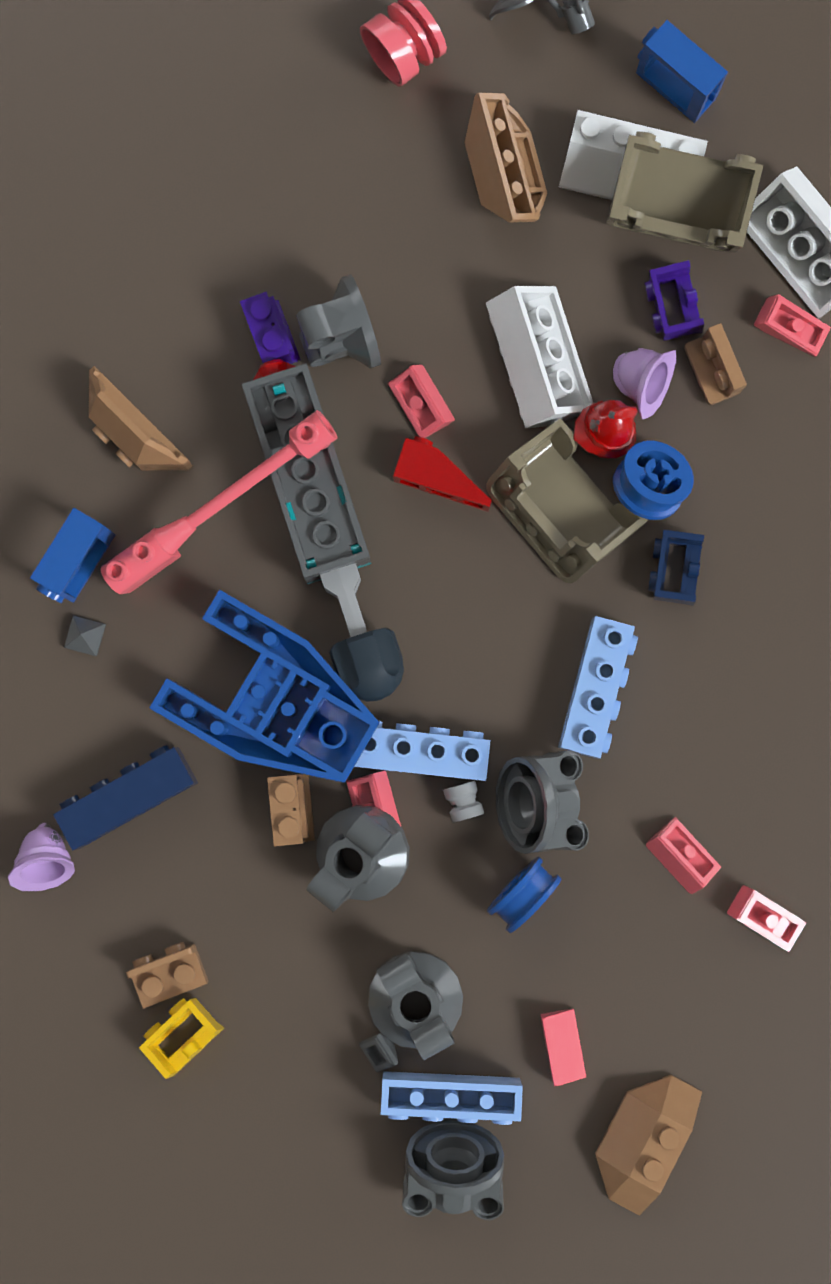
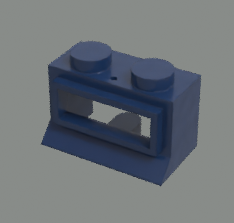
(690, 570)

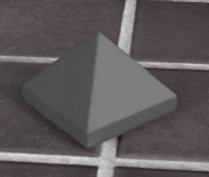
(85, 635)
(379, 1052)

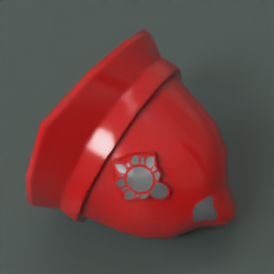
(606, 428)

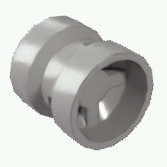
(463, 801)

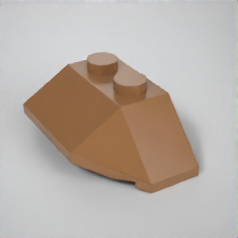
(504, 160)
(129, 429)
(646, 1140)

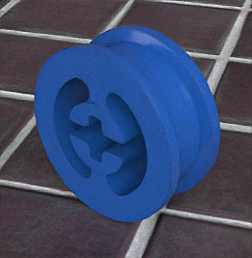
(646, 474)
(524, 895)

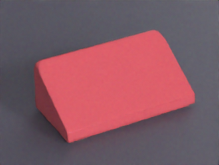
(421, 401)
(373, 791)
(683, 856)
(563, 1046)

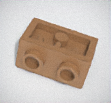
(715, 365)
(167, 975)

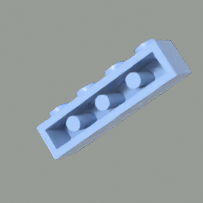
(597, 686)
(427, 752)
(451, 1096)

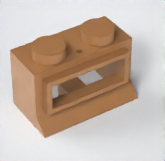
(291, 809)

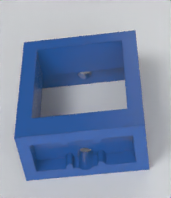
(680, 70)
(72, 557)

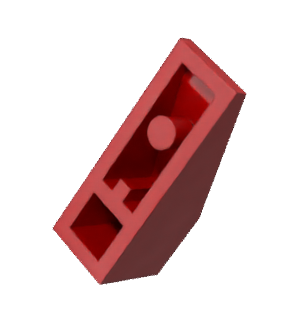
(433, 472)

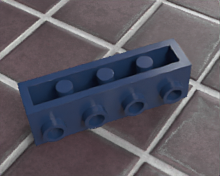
(124, 798)

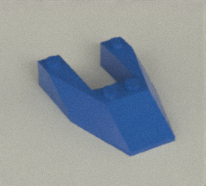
(289, 708)

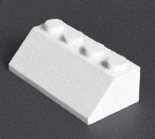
(599, 147)
(794, 232)
(539, 354)

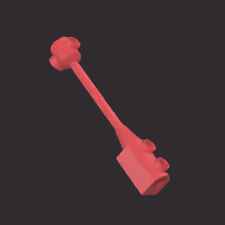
(161, 545)

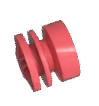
(403, 40)

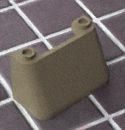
(684, 195)
(559, 504)

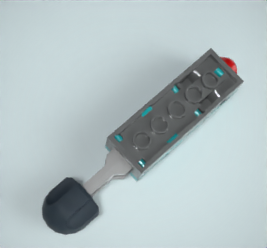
(323, 525)

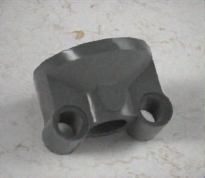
(339, 328)
(541, 803)
(378, 842)
(416, 973)
(454, 1170)

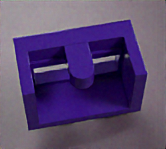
(687, 296)
(270, 340)

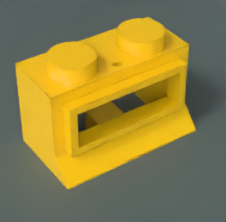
(158, 1033)

